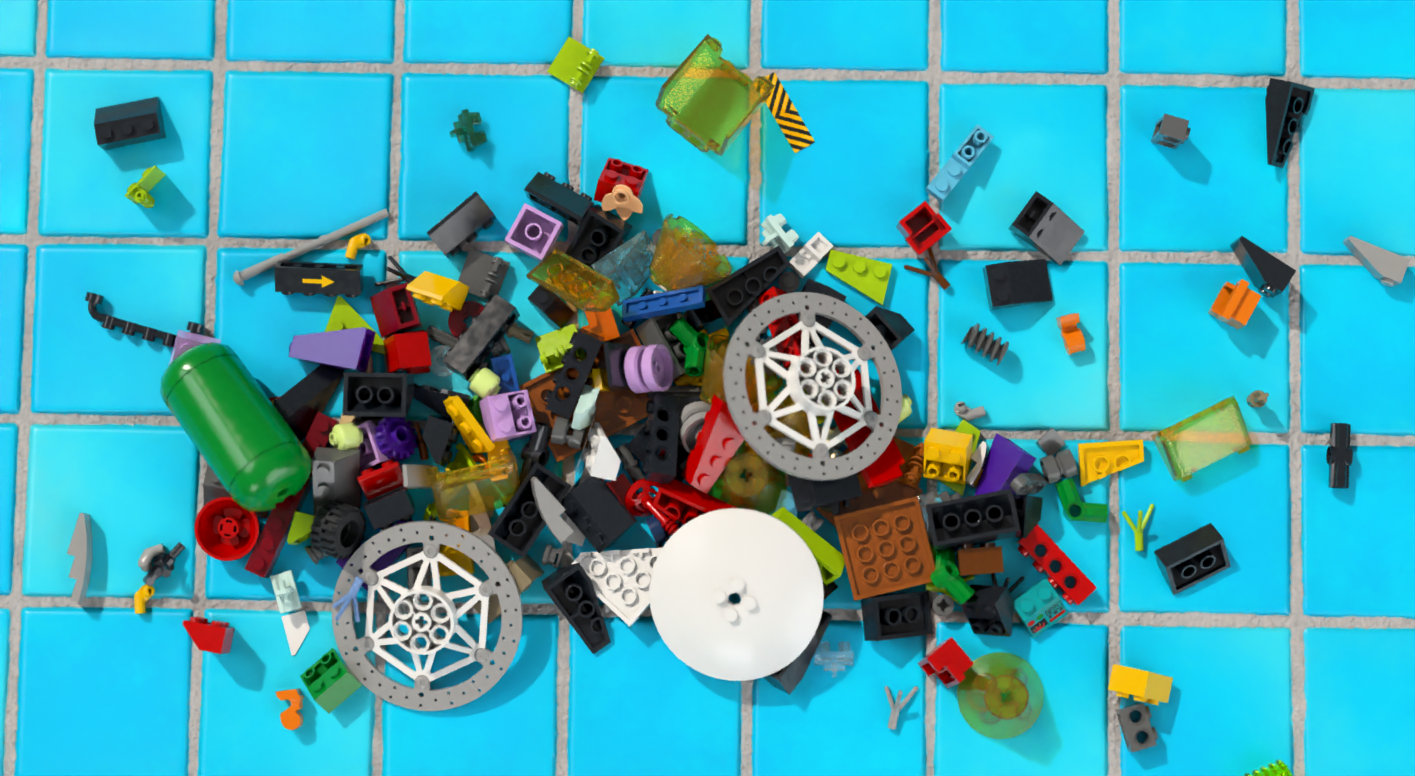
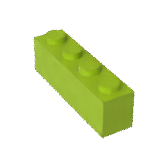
(828, 558)

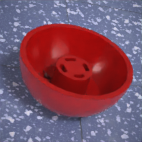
(218, 536)

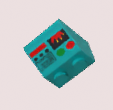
(1039, 607)

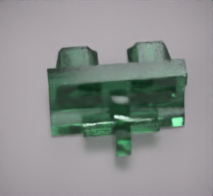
(465, 132)

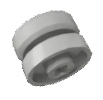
(691, 422)

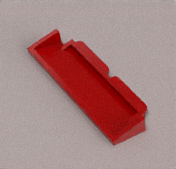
(886, 466)

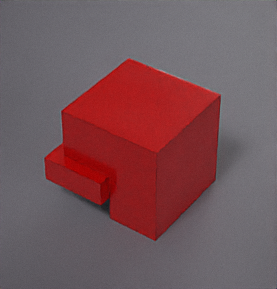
(922, 228)
(408, 353)
(947, 662)

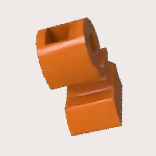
(1071, 335)
(291, 717)

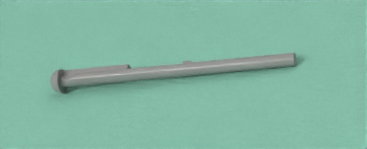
(240, 277)

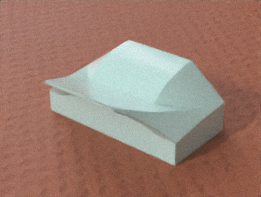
(585, 408)

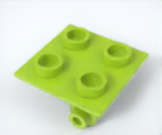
(576, 64)
(139, 191)
(554, 345)

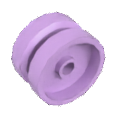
(649, 368)

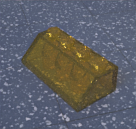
(575, 282)

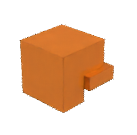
(1235, 304)
(602, 324)

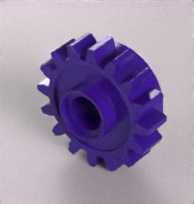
(395, 438)

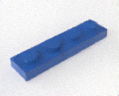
(663, 303)
(504, 368)

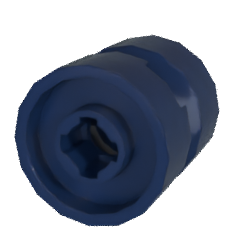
(659, 533)

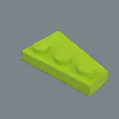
(861, 273)

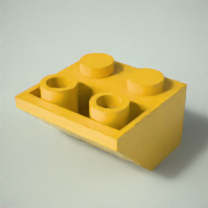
(439, 291)
(947, 455)

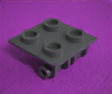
(483, 274)

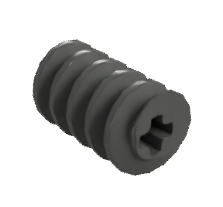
(986, 343)

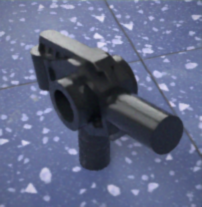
(163, 565)

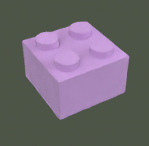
(534, 233)

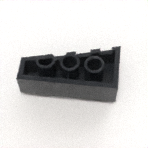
(740, 289)

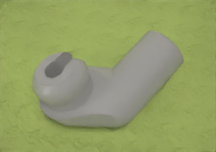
(967, 413)
(148, 555)

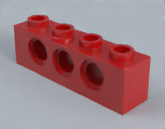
(792, 344)
(1083, 586)

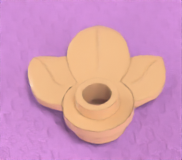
(623, 203)

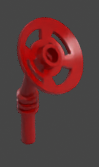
(646, 499)

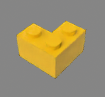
(1144, 685)

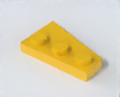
(469, 428)
(1104, 458)

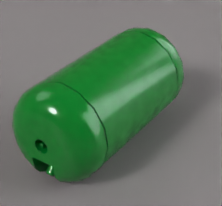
(235, 426)

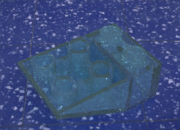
(628, 265)

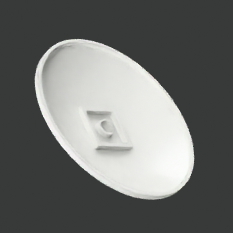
(746, 556)

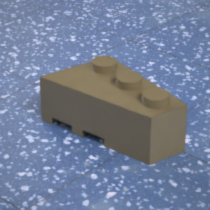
(524, 572)

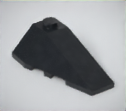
(1285, 106)
(307, 398)
(434, 398)
(576, 599)
(792, 674)

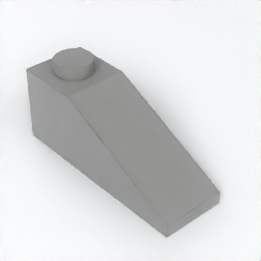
(1378, 261)

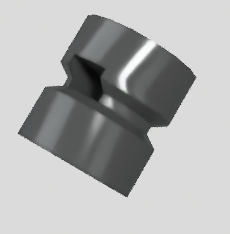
(561, 430)
(1056, 467)

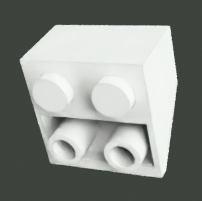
(601, 455)

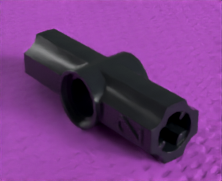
(536, 449)
(1339, 455)

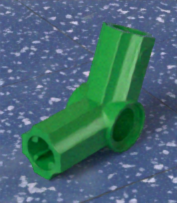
(694, 346)
(1087, 511)
(947, 577)

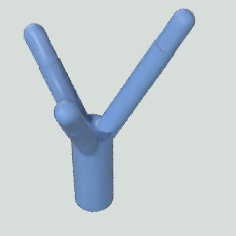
(352, 594)

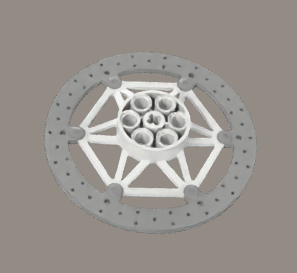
(816, 390)
(430, 612)

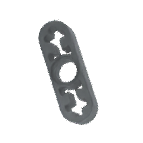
(1028, 484)

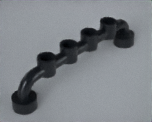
(130, 328)

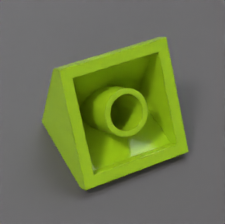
(300, 528)

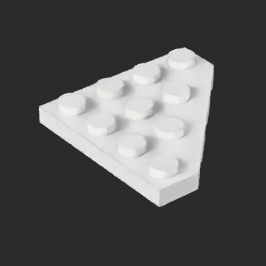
(621, 579)

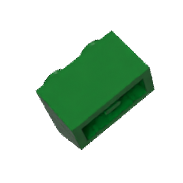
(330, 681)

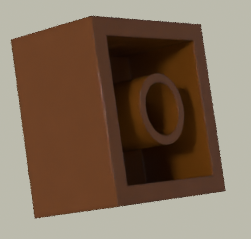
(979, 560)

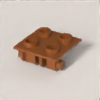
(914, 459)

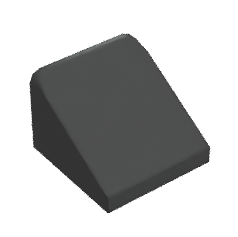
(1050, 442)

